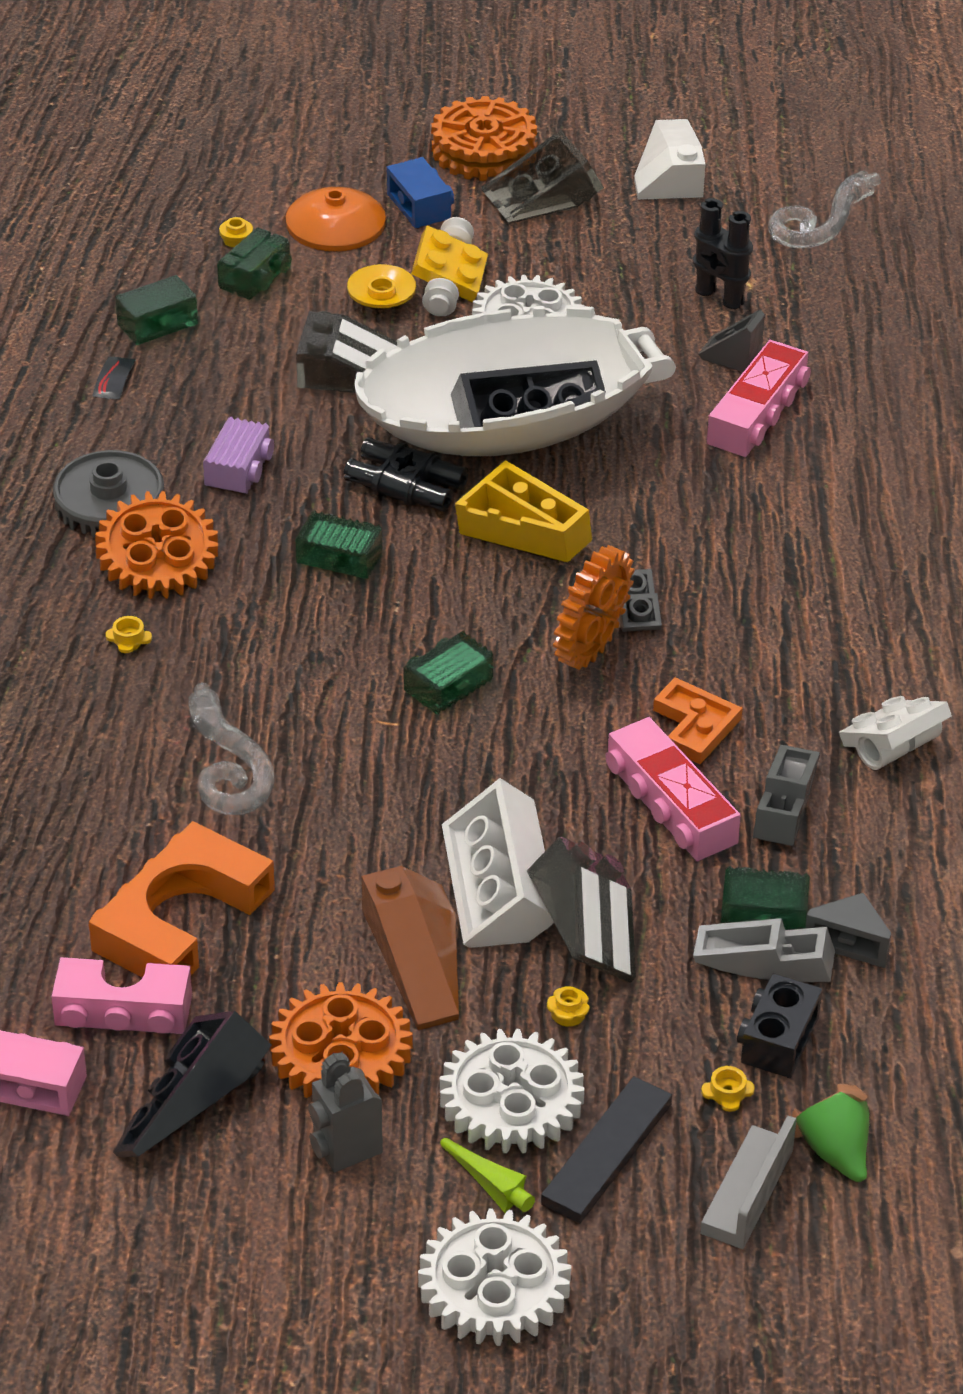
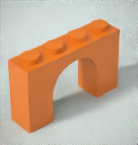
(190, 863)

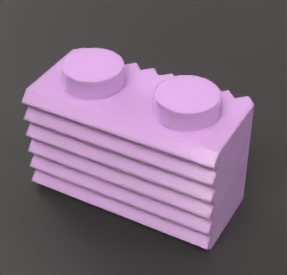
(238, 455)

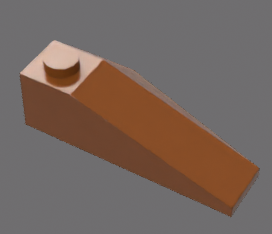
(417, 939)

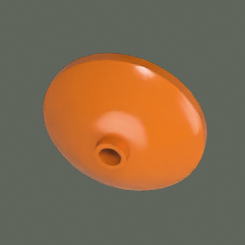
(335, 219)

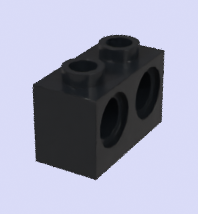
(779, 1025)

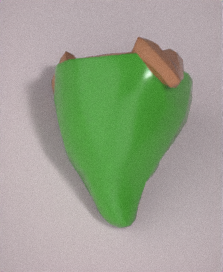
(838, 1130)

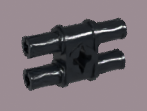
(722, 253)
(406, 474)

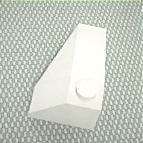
(671, 163)

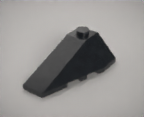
(522, 390)
(205, 1065)

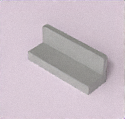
(749, 1184)

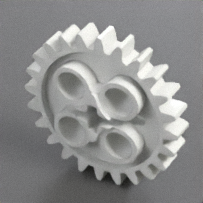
(523, 295)
(511, 1090)
(490, 1265)

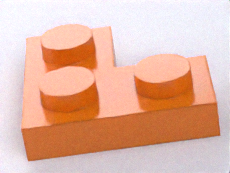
(701, 715)

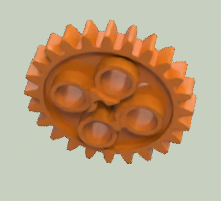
(156, 545)
(584, 629)
(337, 1022)

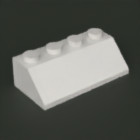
(488, 857)

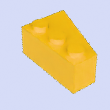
(524, 515)

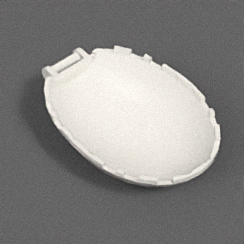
(413, 383)

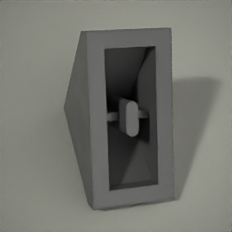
(736, 344)
(854, 929)

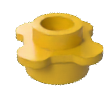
(128, 634)
(728, 1087)

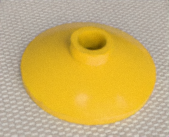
(381, 286)

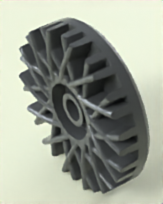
(98, 482)

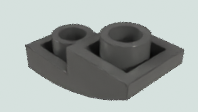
(643, 606)

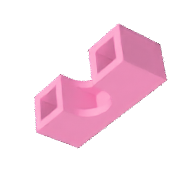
(153, 1004)

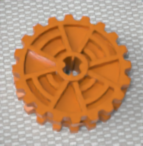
(482, 136)

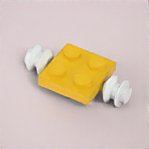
(449, 265)

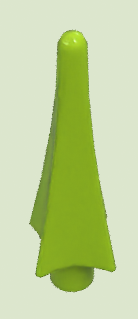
(501, 1183)

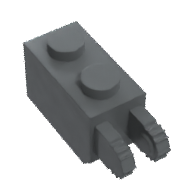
(345, 1115)

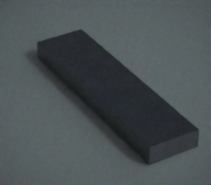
(606, 1150)

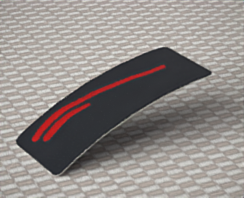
(113, 377)

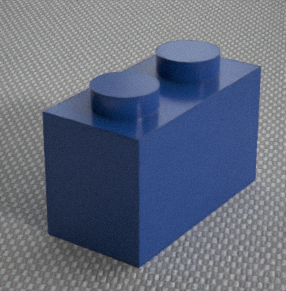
(419, 192)

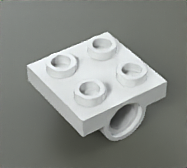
(895, 729)

